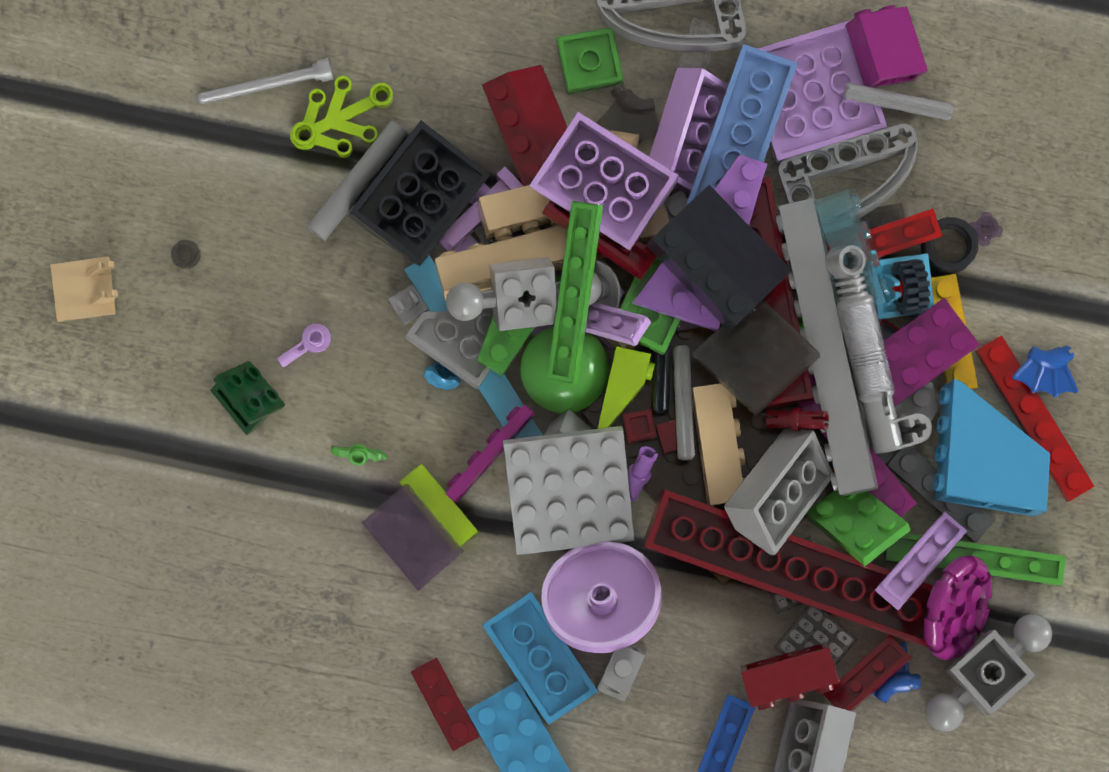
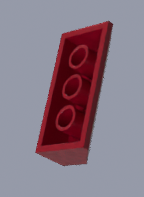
(526, 117)

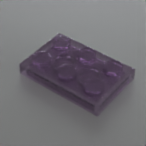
(412, 537)

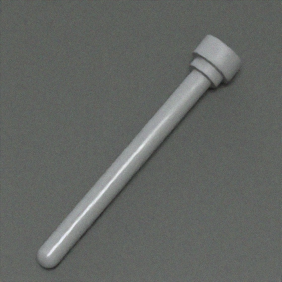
(320, 71)

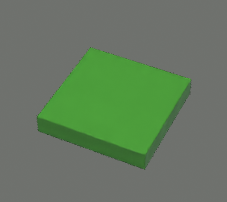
(589, 60)

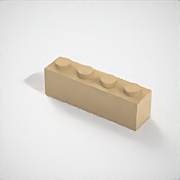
(512, 212)
(718, 442)

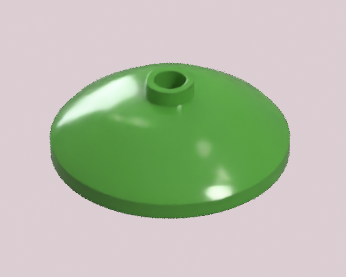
(557, 395)

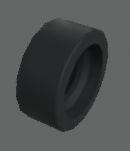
(972, 248)

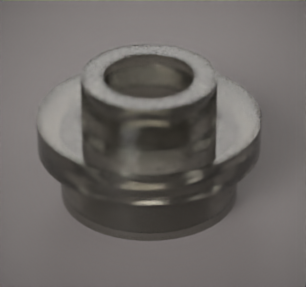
(182, 246)

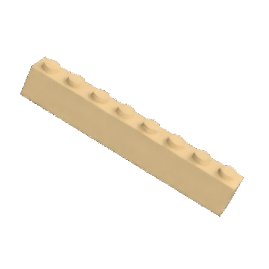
(473, 264)

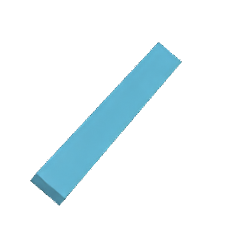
(494, 388)

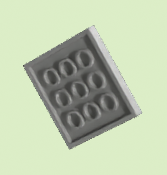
(569, 490)

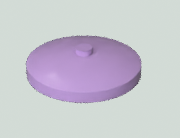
(601, 597)

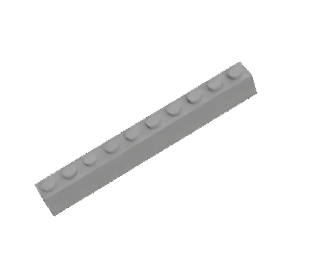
(833, 376)

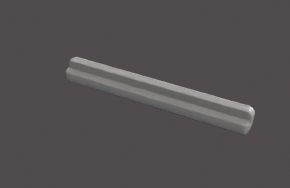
(898, 101)
(683, 402)

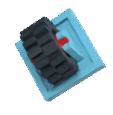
(909, 286)

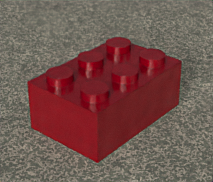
(789, 676)

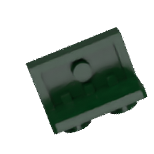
(246, 396)

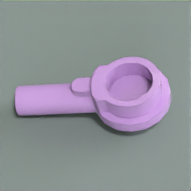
(314, 339)

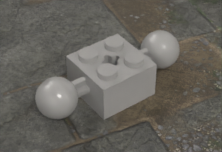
(507, 286)
(1010, 673)

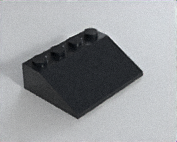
(419, 194)
(718, 257)

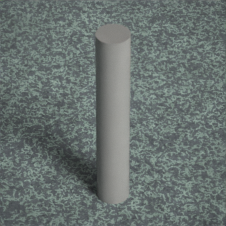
(357, 180)

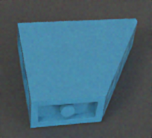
(986, 457)

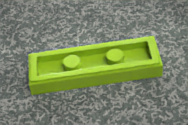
(440, 504)

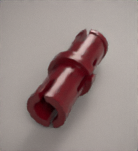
(797, 419)

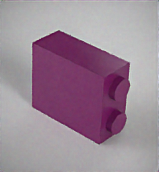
(886, 46)

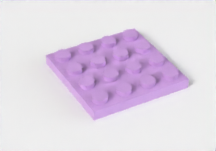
(815, 106)

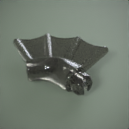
(630, 114)

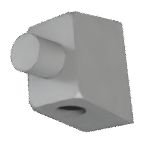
(621, 671)

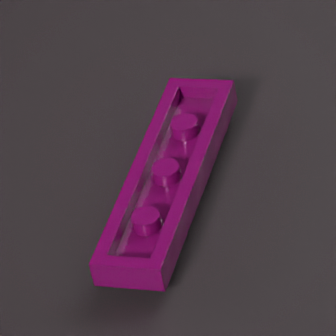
(481, 461)

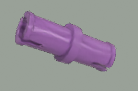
(639, 472)

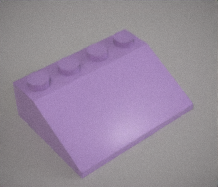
(606, 171)

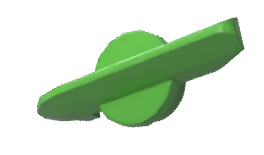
(358, 453)

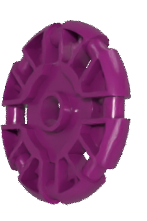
(958, 607)

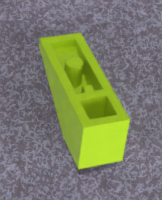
(624, 383)

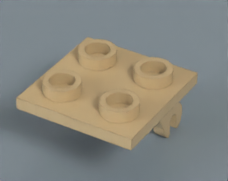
(83, 289)

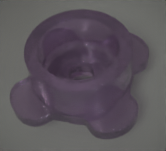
(988, 221)

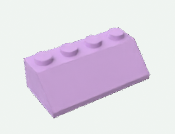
(688, 123)

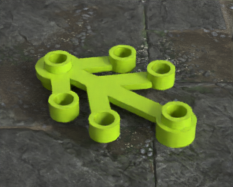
(338, 119)

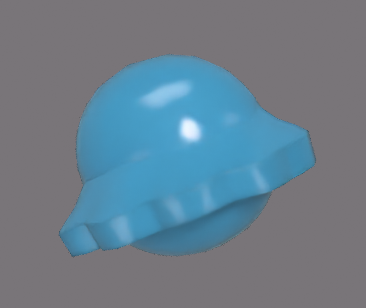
(441, 377)

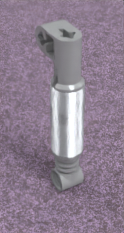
(868, 358)

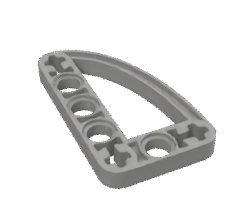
(675, 42)
(863, 157)

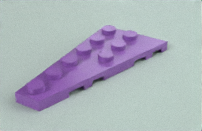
(664, 290)

